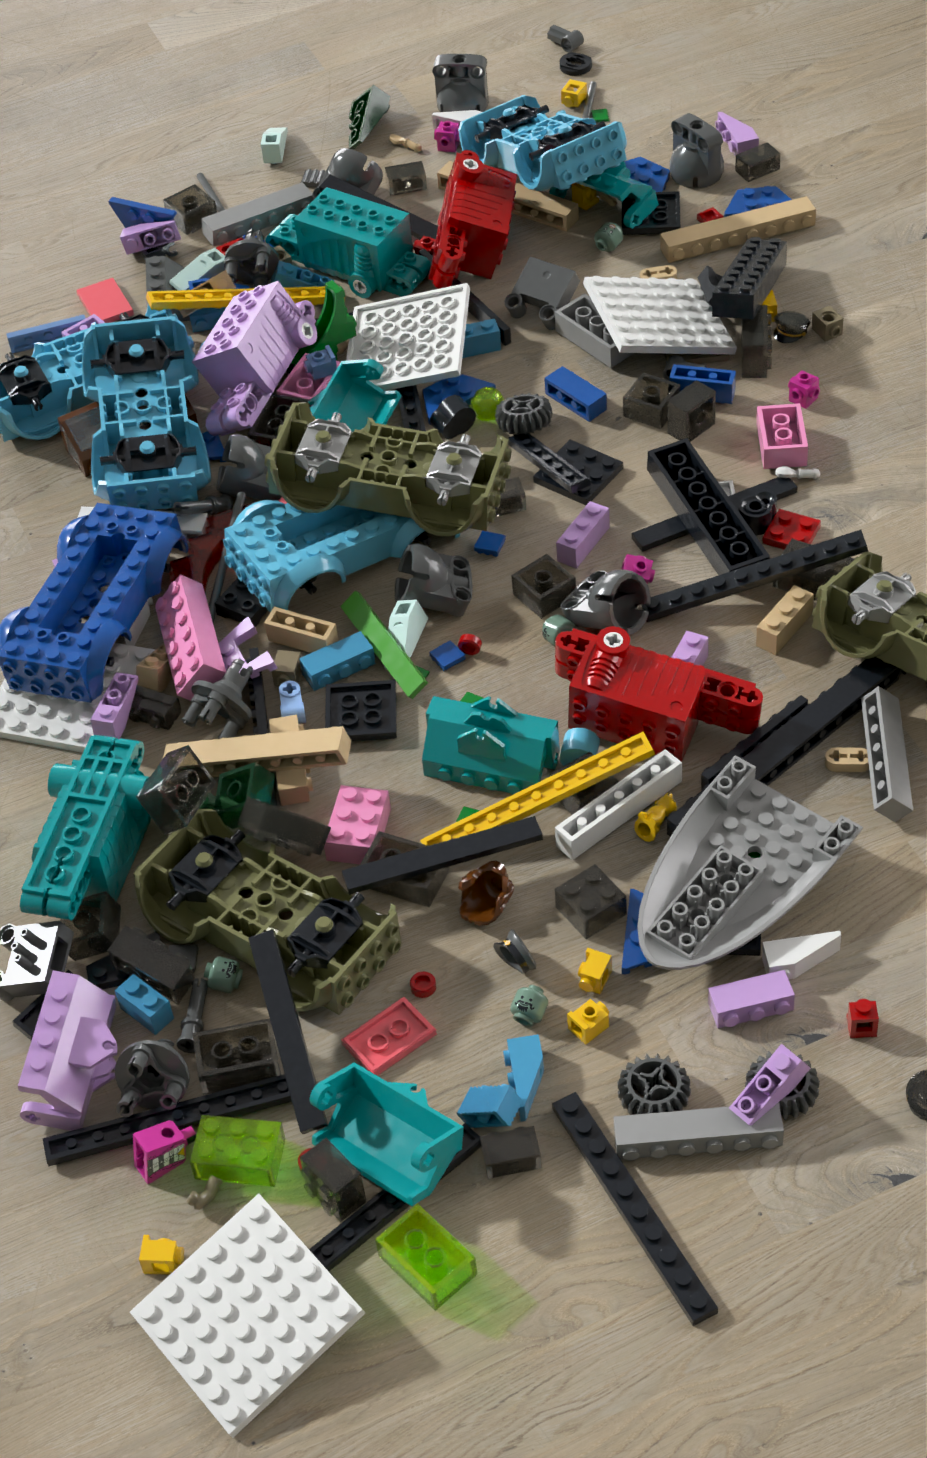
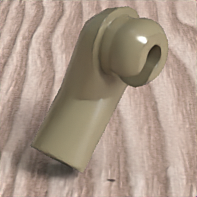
(208, 1194)

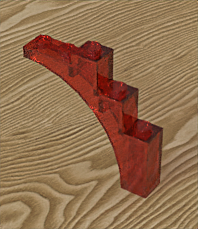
(204, 550)

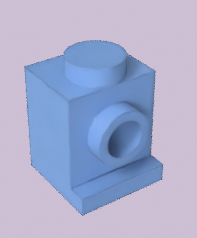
(321, 363)

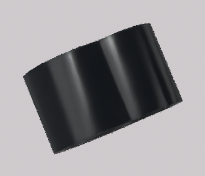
(453, 417)
(759, 510)

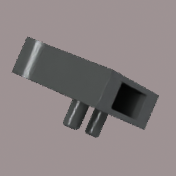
(544, 287)
(34, 955)

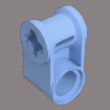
(291, 701)

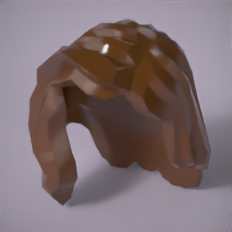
(485, 893)

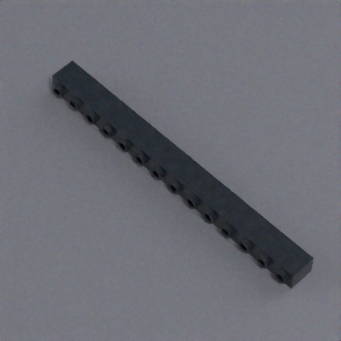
(809, 726)

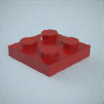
(790, 526)

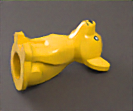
(649, 822)

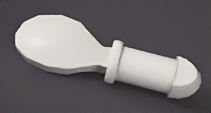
(787, 472)

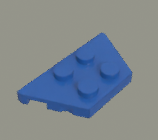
(648, 173)
(755, 198)
(135, 213)
(461, 385)
(632, 953)

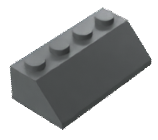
(158, 275)

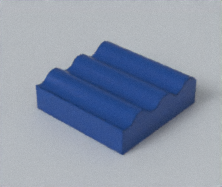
(489, 543)
(447, 655)

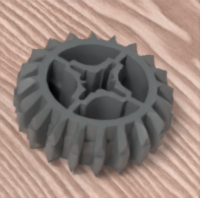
(523, 414)
(648, 1078)
(795, 1100)

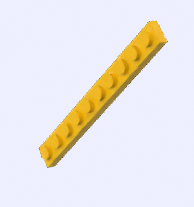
(222, 297)
(550, 789)

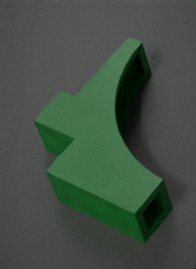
(332, 326)

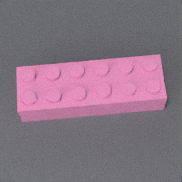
(189, 635)

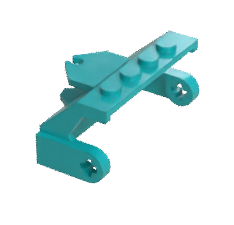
(618, 184)
(355, 396)
(488, 744)
(387, 1131)

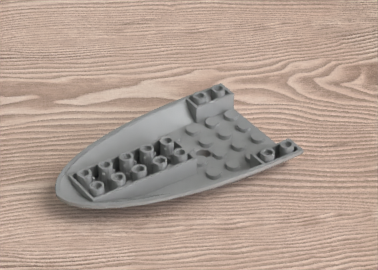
(706, 887)

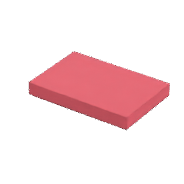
(105, 300)
(389, 1037)

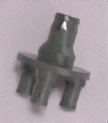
(251, 260)
(223, 699)
(150, 1076)

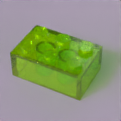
(238, 1150)
(426, 1256)

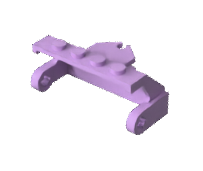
(69, 1052)

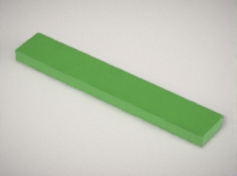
(384, 645)

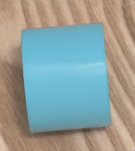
(577, 743)

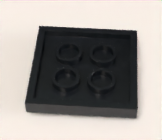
(661, 220)
(595, 465)
(363, 709)

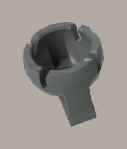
(460, 82)
(695, 152)
(348, 166)
(250, 470)
(437, 582)
(609, 601)

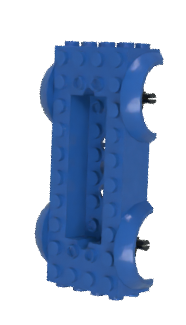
(46, 643)

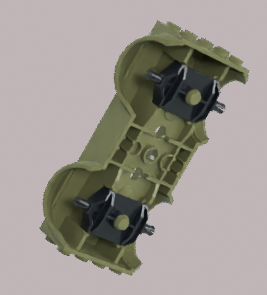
(327, 945)

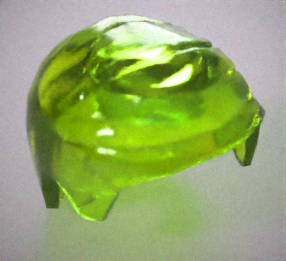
(486, 402)

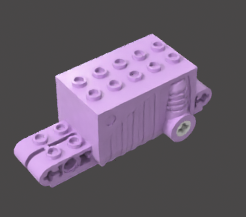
(251, 353)

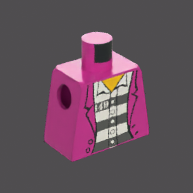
(160, 1149)

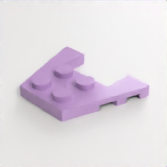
(231, 651)

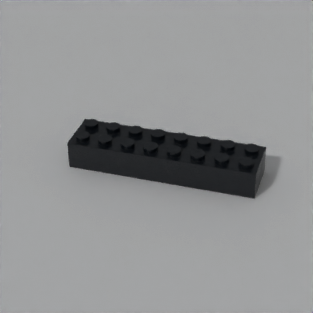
(749, 278)
(704, 507)

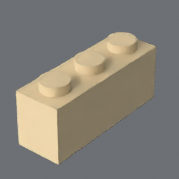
(784, 620)
(299, 630)

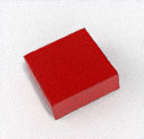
(708, 215)

